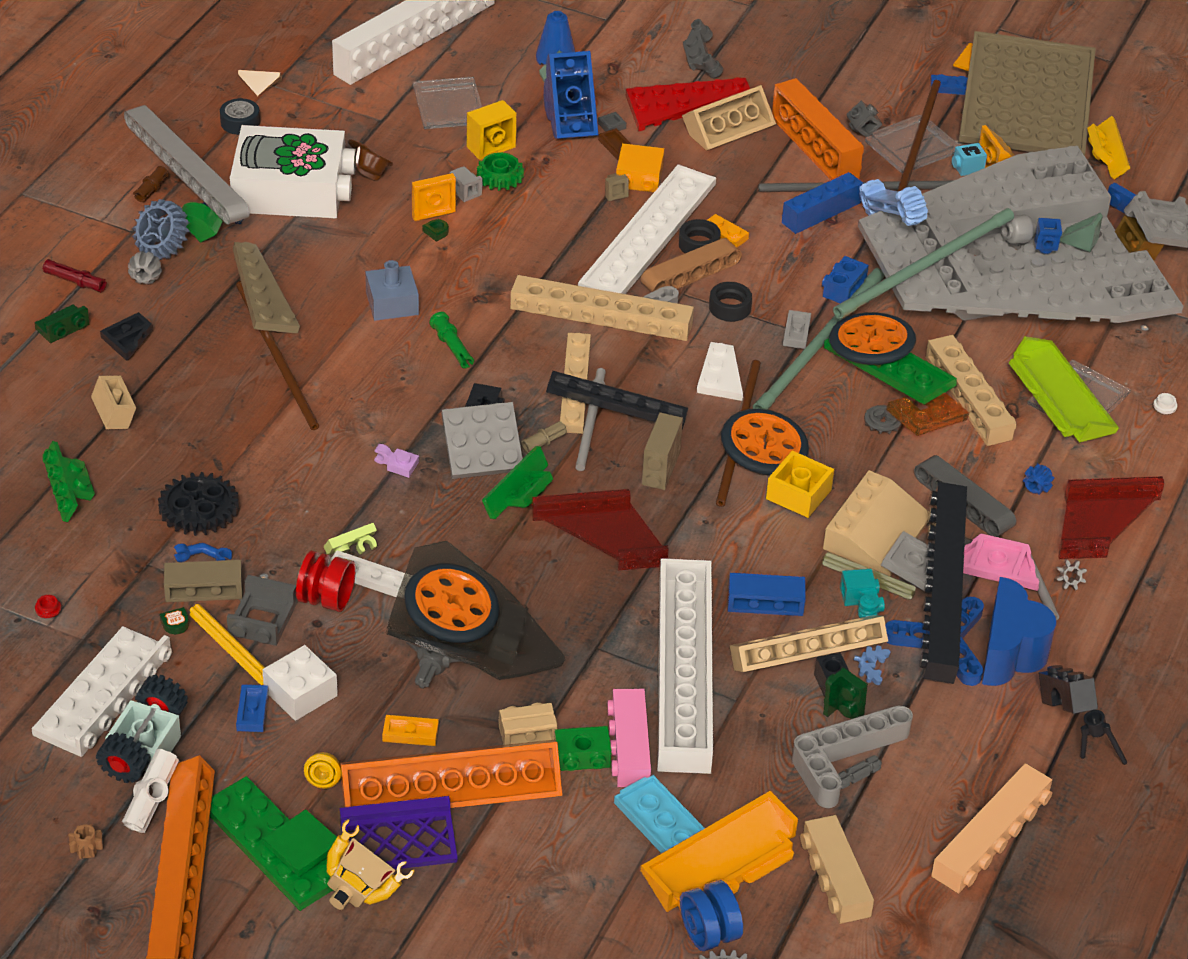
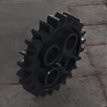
(198, 503)

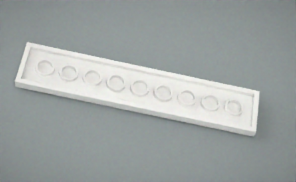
(649, 231)

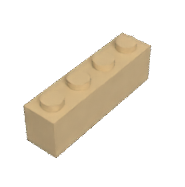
(837, 869)

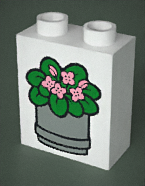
(292, 171)

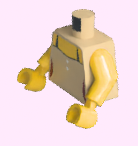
(359, 874)

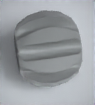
(144, 267)

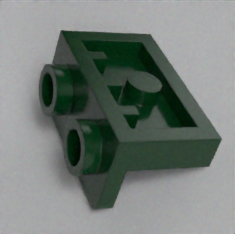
(63, 323)
(846, 694)

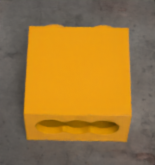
(642, 166)

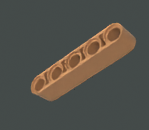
(692, 265)

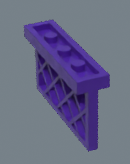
(400, 814)

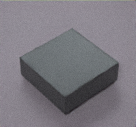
(611, 122)

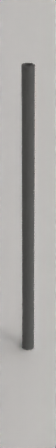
(890, 185)

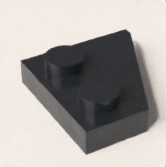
(127, 334)

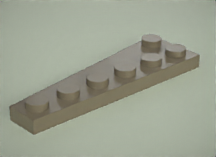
(263, 296)

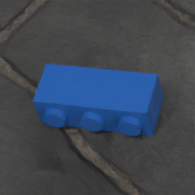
(766, 594)

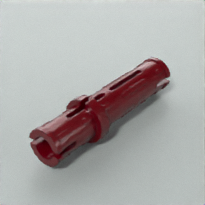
(81, 278)

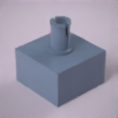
(392, 292)

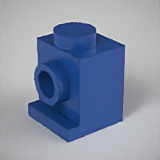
(1048, 239)

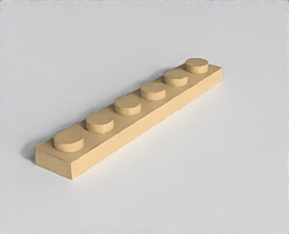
(575, 365)

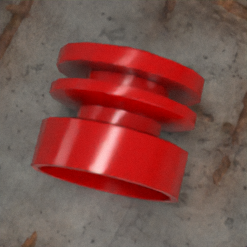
(325, 581)

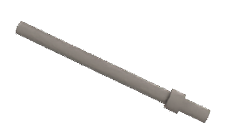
(589, 426)

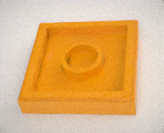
(433, 197)

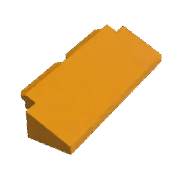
(730, 850)

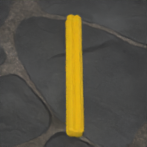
(228, 642)

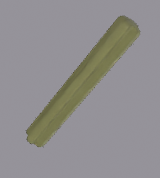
(885, 582)

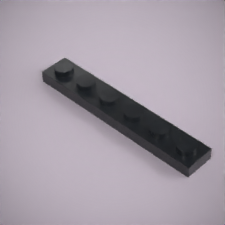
(612, 398)

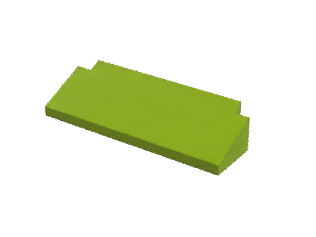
(1061, 390)

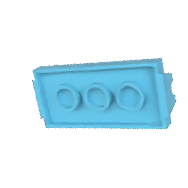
(657, 813)

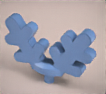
(872, 657)

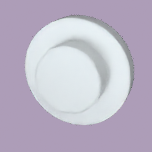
(1165, 403)

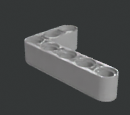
(820, 747)

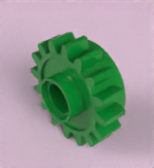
(500, 171)

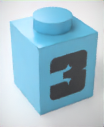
(969, 158)

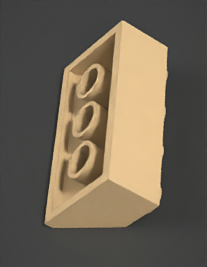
(729, 118)

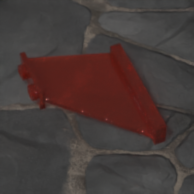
(1101, 511)
(604, 522)

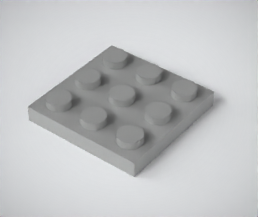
(481, 439)

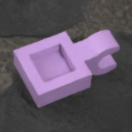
(397, 462)

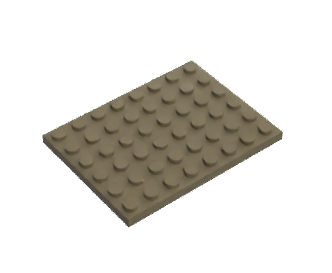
(1028, 92)

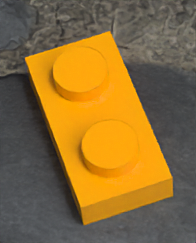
(730, 231)
(410, 730)

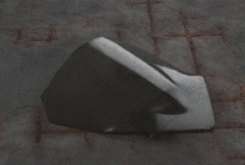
(508, 651)

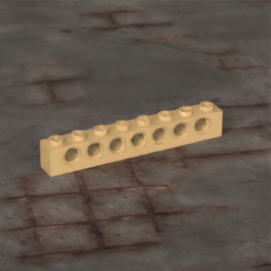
(602, 307)

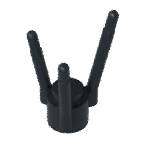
(1096, 726)

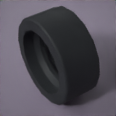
(697, 227)
(732, 291)

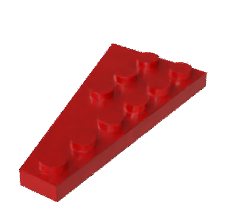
(671, 101)

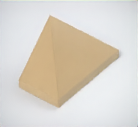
(260, 80)

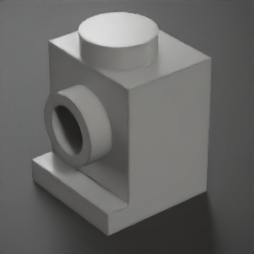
(467, 184)

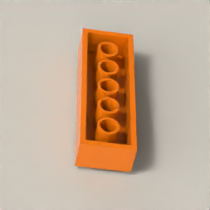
(816, 130)

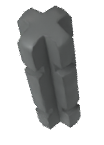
(860, 771)

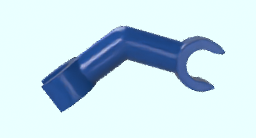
(184, 551)

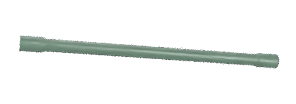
(851, 304)
(790, 373)

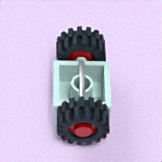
(143, 728)

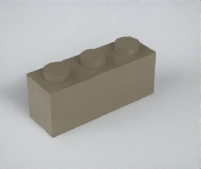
(203, 581)

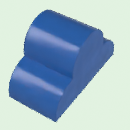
(570, 95)
(1018, 634)

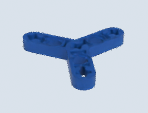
(974, 667)

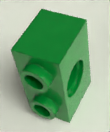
(583, 748)

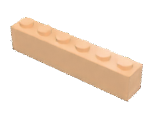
(992, 828)

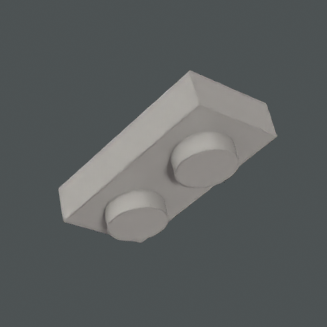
(797, 329)

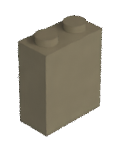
(662, 451)

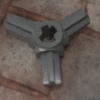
(430, 665)

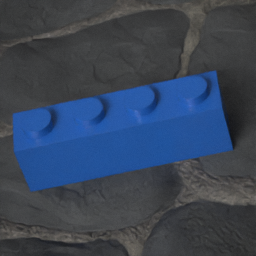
(821, 203)

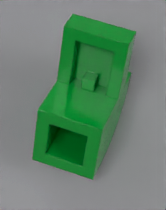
(203, 220)

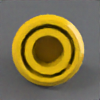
(322, 770)

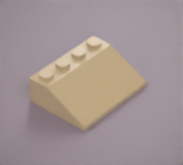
(873, 522)

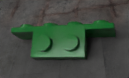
(68, 480)
(520, 484)

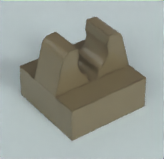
(616, 187)

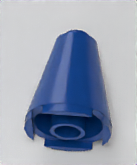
(555, 37)

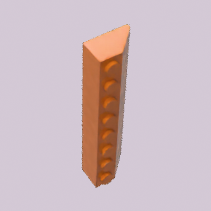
(464, 775)

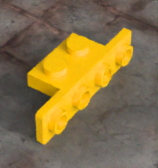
(1109, 146)

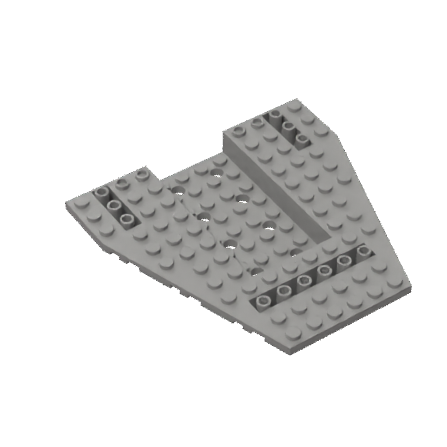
(1024, 280)

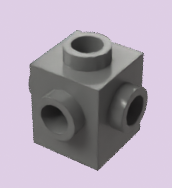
(864, 119)

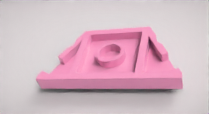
(998, 557)

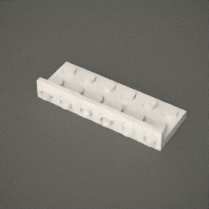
(102, 691)

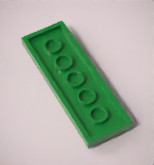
(909, 375)
(246, 819)

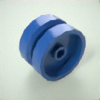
(711, 915)

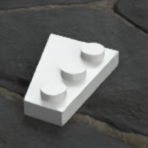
(720, 373)

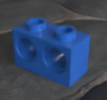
(844, 279)

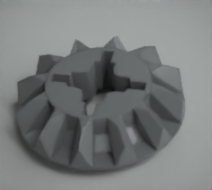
(875, 414)

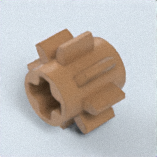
(85, 841)

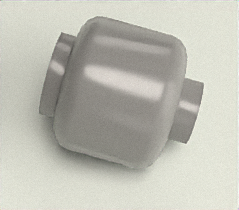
(1019, 230)

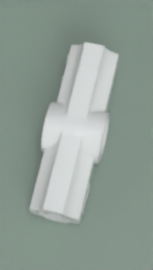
(143, 804)

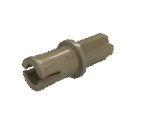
(544, 436)

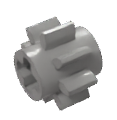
(1069, 567)

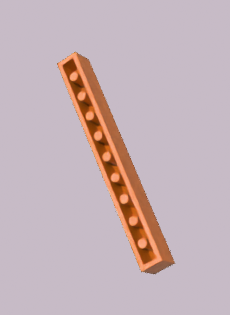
(181, 861)

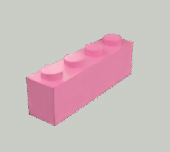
(630, 736)

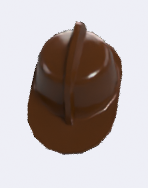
(368, 162)

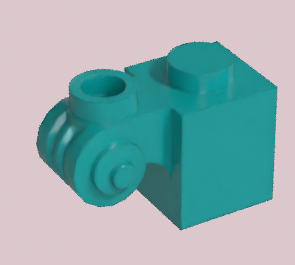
(861, 589)

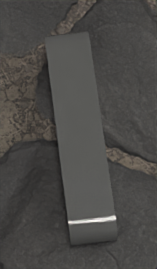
(980, 508)

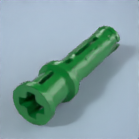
(448, 333)

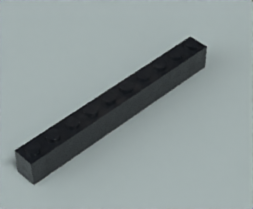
(944, 583)

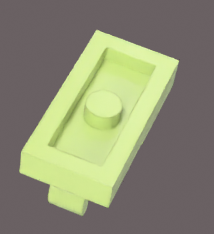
(359, 536)

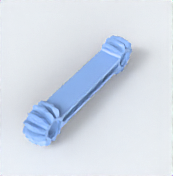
(906, 203)

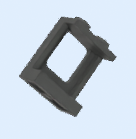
(264, 596)

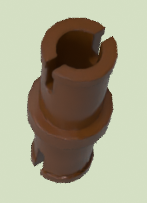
(150, 183)

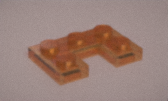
(941, 413)

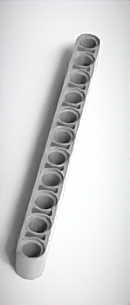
(186, 164)

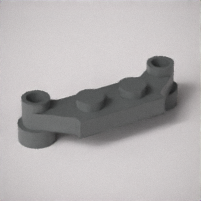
(697, 51)

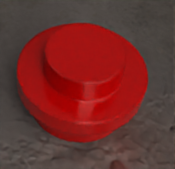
(47, 606)

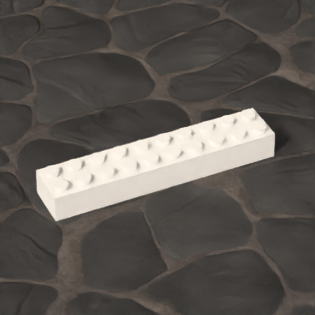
(397, 33)
(685, 667)

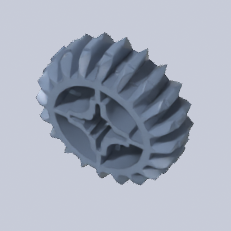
(168, 229)

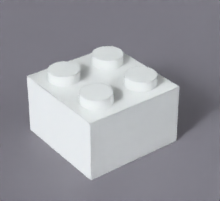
(300, 682)

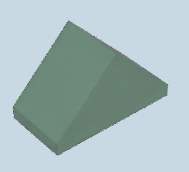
(1084, 233)

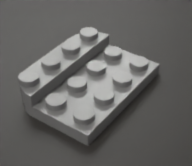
(1160, 220)

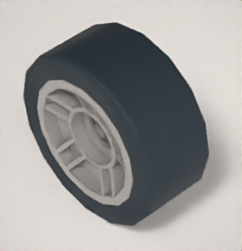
(238, 113)

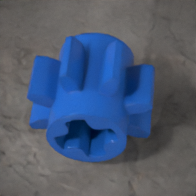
(1038, 479)

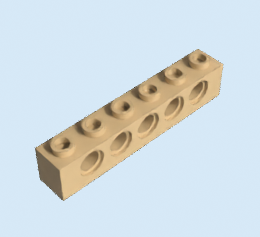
(972, 391)
(808, 643)

